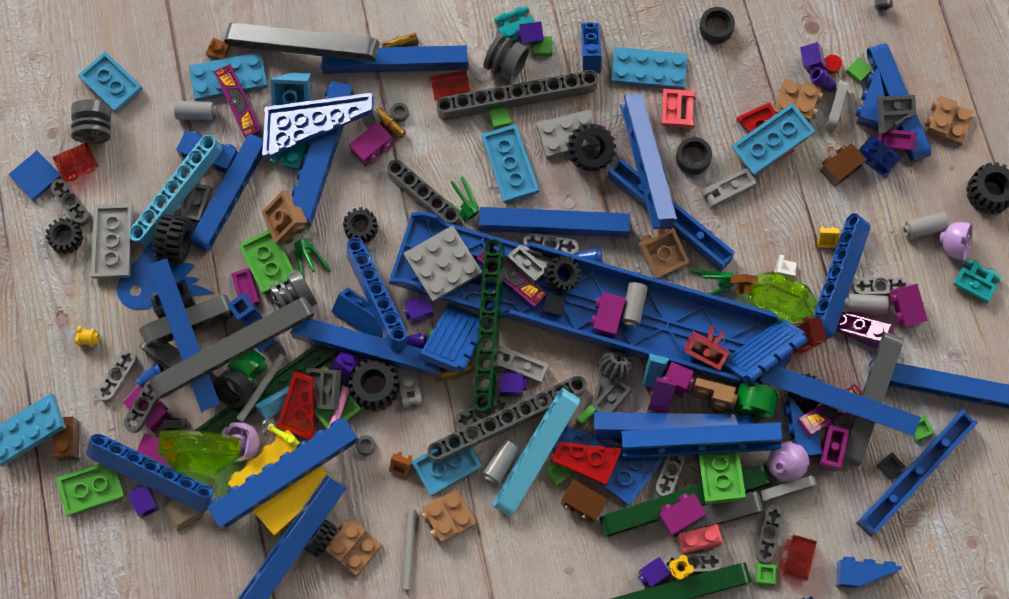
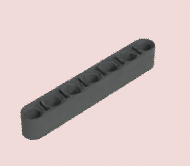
(874, 389)

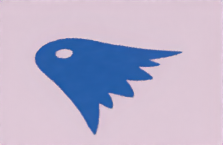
(141, 276)

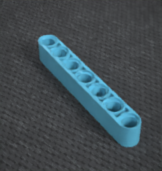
(179, 181)
(536, 452)

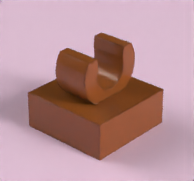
(218, 49)
(744, 281)
(400, 465)

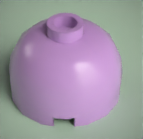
(957, 239)
(249, 439)
(788, 462)

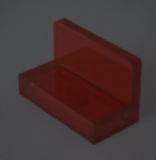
(450, 84)

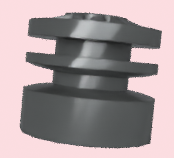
(503, 57)
(90, 121)
(294, 290)

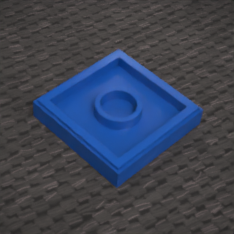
(35, 175)

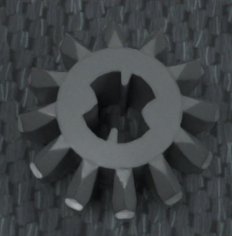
(615, 365)

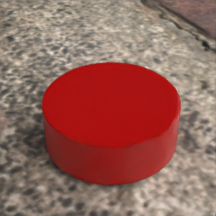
(833, 64)

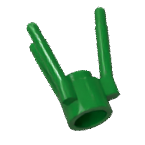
(468, 208)
(305, 249)
(723, 279)

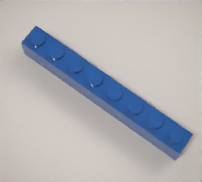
(318, 161)
(282, 474)

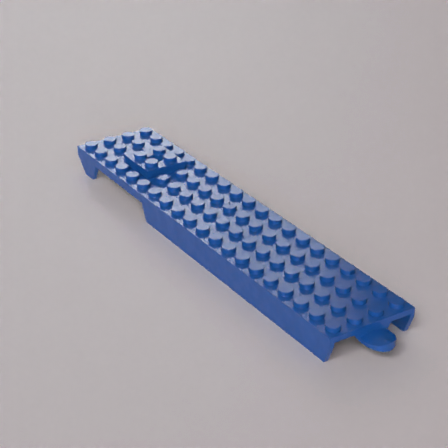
(667, 314)

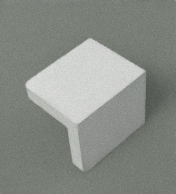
(785, 268)

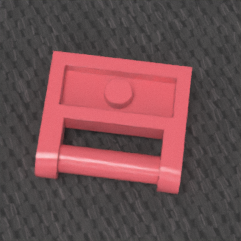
(672, 108)

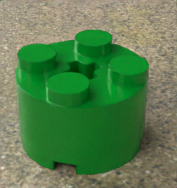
(249, 364)
(756, 401)

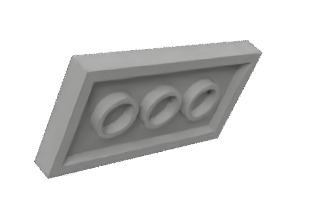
(112, 241)

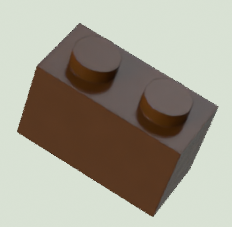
(843, 164)
(67, 441)
(583, 501)

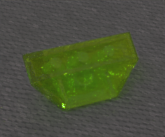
(783, 296)
(198, 450)

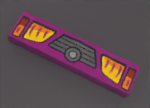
(237, 100)
(517, 282)
(822, 415)

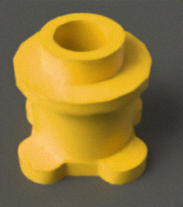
(86, 337)
(682, 561)

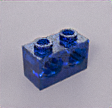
(879, 156)

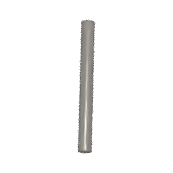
(261, 387)
(409, 549)

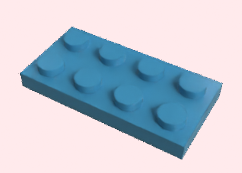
(247, 67)
(649, 68)
(773, 139)
(510, 163)
(30, 428)

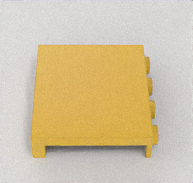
(283, 508)

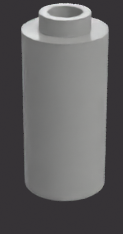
(195, 110)
(925, 225)
(634, 304)
(866, 304)
(500, 462)

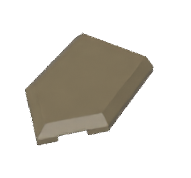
(181, 514)

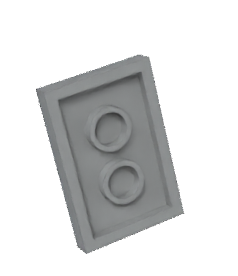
(555, 132)

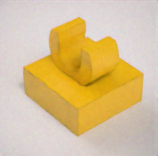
(828, 237)

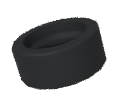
(722, 13)
(693, 142)
(240, 381)

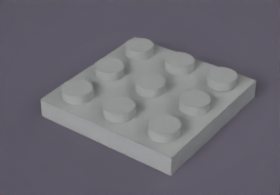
(442, 263)

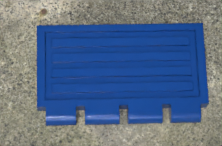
(453, 340)
(764, 350)

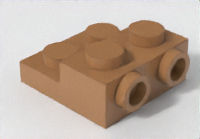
(802, 95)
(948, 120)
(284, 218)
(662, 252)
(721, 396)
(448, 516)
(353, 546)

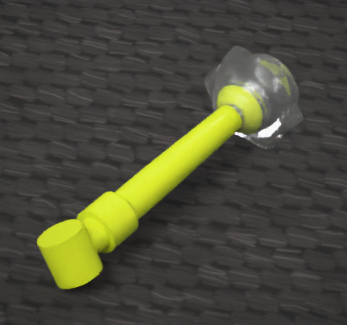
(270, 427)

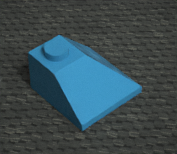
(291, 88)

